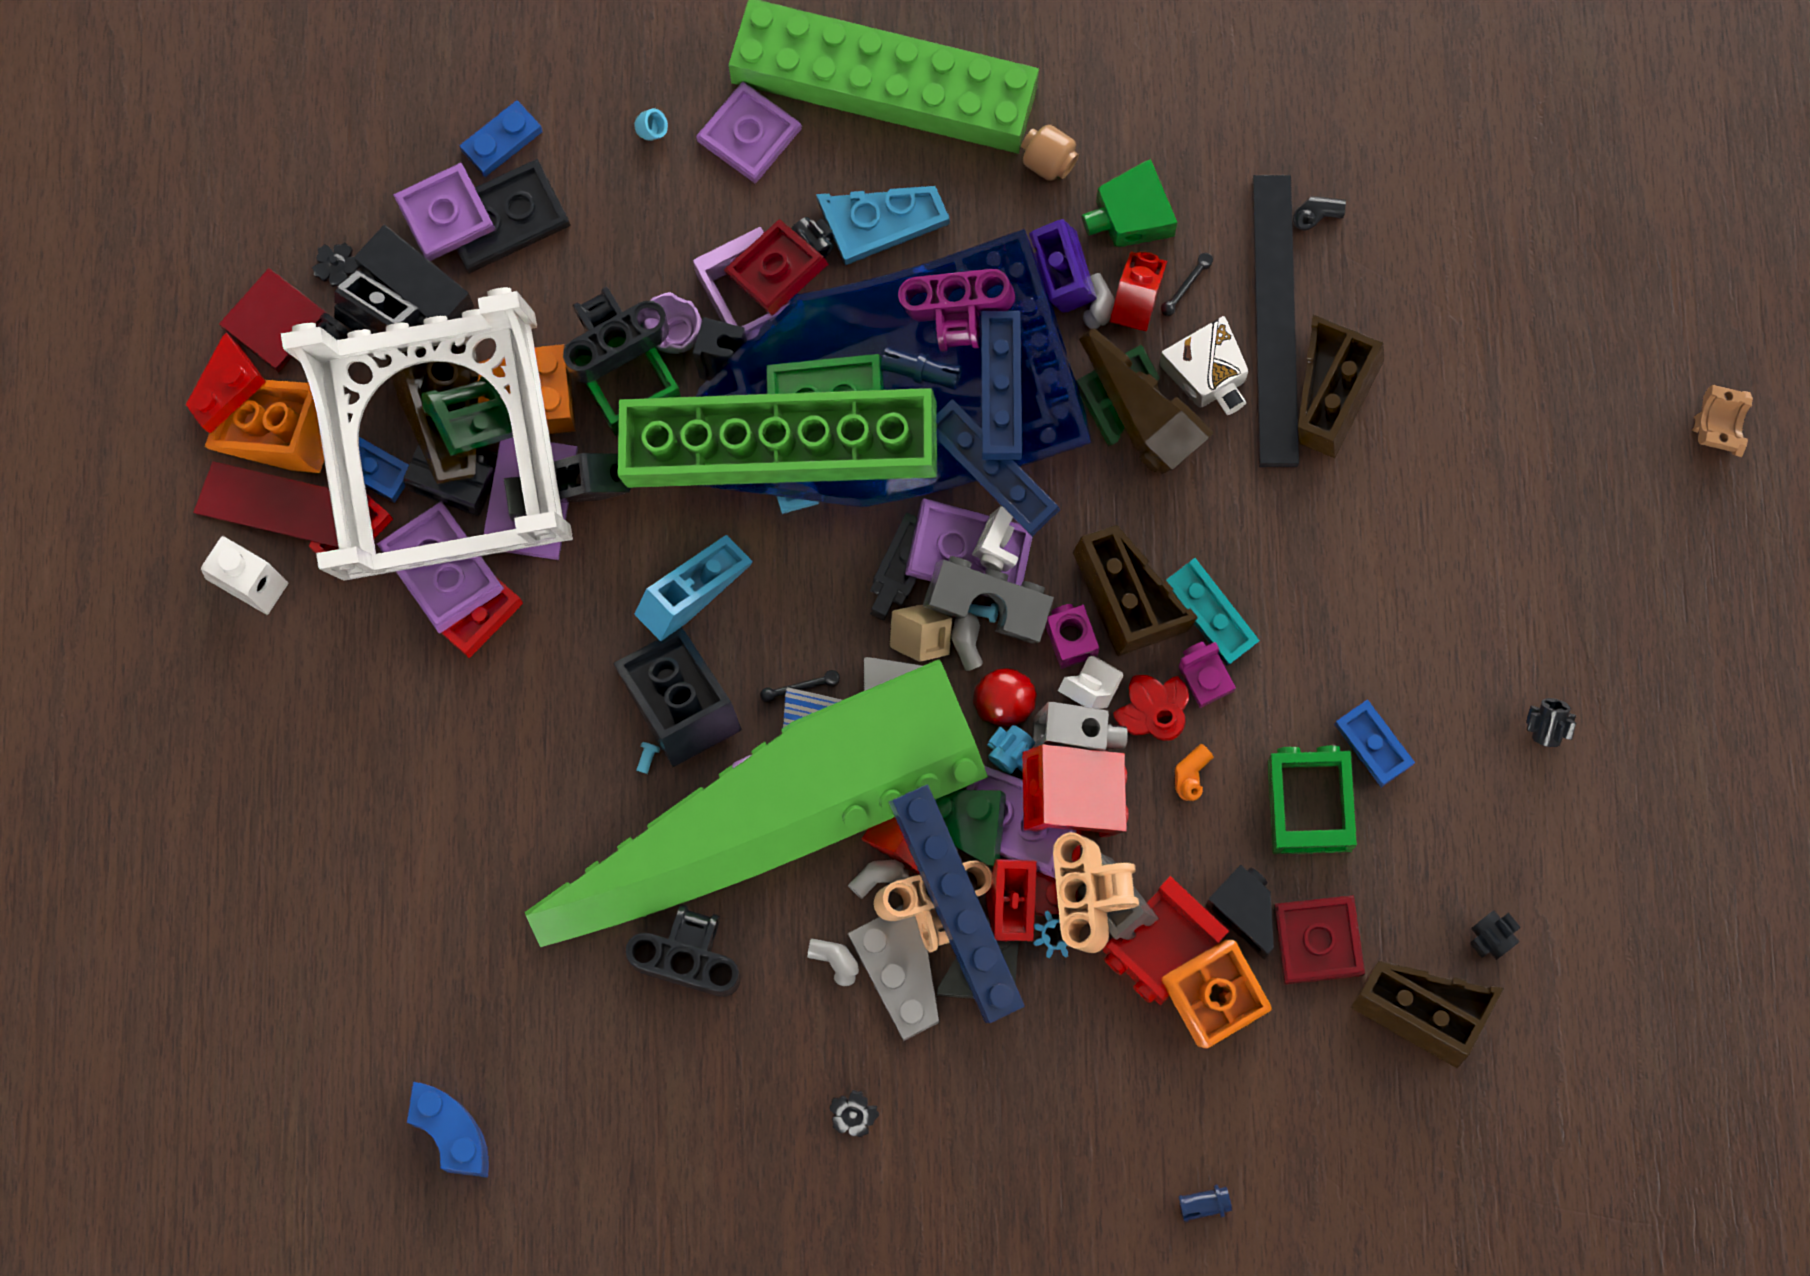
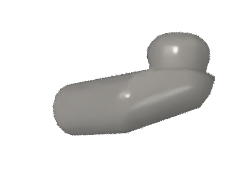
(1102, 307)
(964, 638)
(877, 872)
(838, 957)

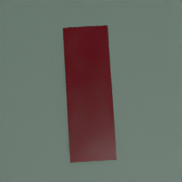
(268, 503)

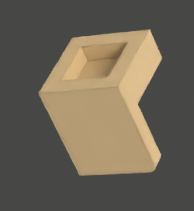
(920, 633)

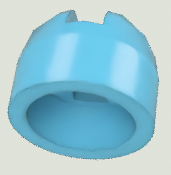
(651, 124)

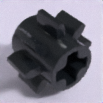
(815, 234)
(1551, 722)
(1495, 935)

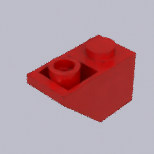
(1138, 290)

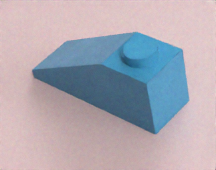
(691, 587)

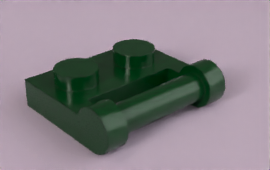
(471, 425)

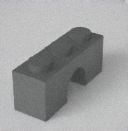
(1021, 608)

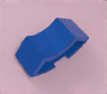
(453, 1129)

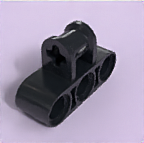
(602, 322)
(689, 942)

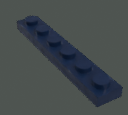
(956, 904)

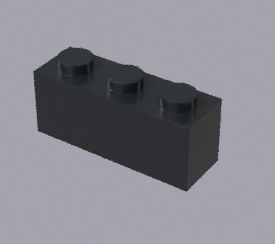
(412, 276)

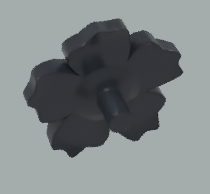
(335, 265)
(853, 1114)

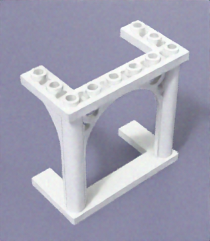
(326, 363)

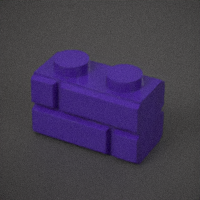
(1063, 266)

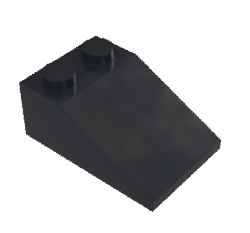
(678, 697)

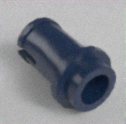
(1205, 1203)

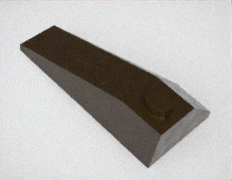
(438, 376)
(1158, 427)

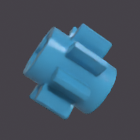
(1008, 748)
(1061, 945)

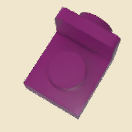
(1205, 673)

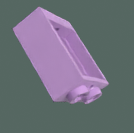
(712, 266)

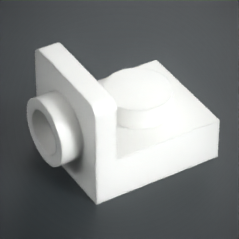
(996, 534)
(1094, 685)

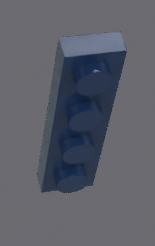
(1001, 385)
(1000, 478)

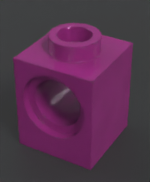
(1071, 652)

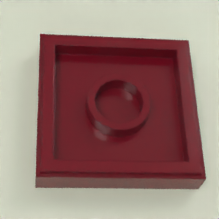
(776, 267)
(265, 314)
(1319, 939)

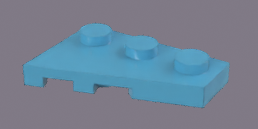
(878, 221)

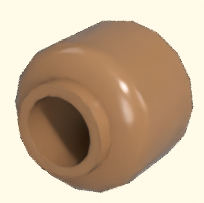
(1049, 152)

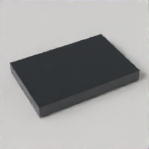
(522, 213)

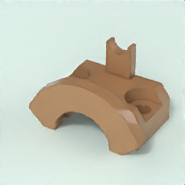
(1723, 419)

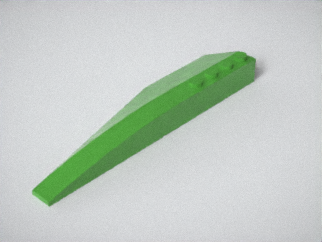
(789, 798)

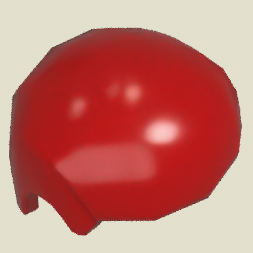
(1005, 697)

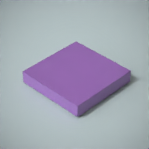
(749, 132)
(444, 212)

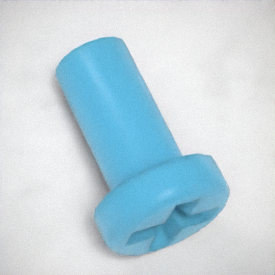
(985, 611)
(647, 756)

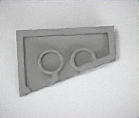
(899, 971)

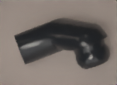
(1316, 209)

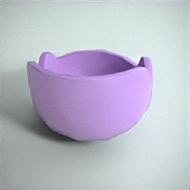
(682, 320)

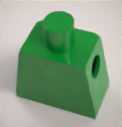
(1132, 208)

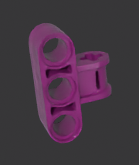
(960, 320)

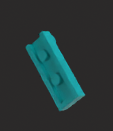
(1216, 615)

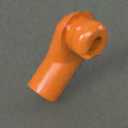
(1187, 773)

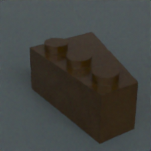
(1336, 383)
(1127, 592)
(1427, 1009)

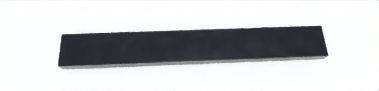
(1275, 321)

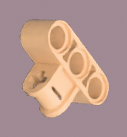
(1107, 891)
(920, 905)

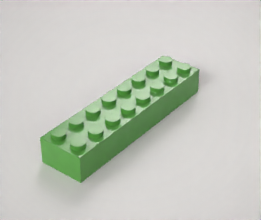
(884, 75)
(777, 438)

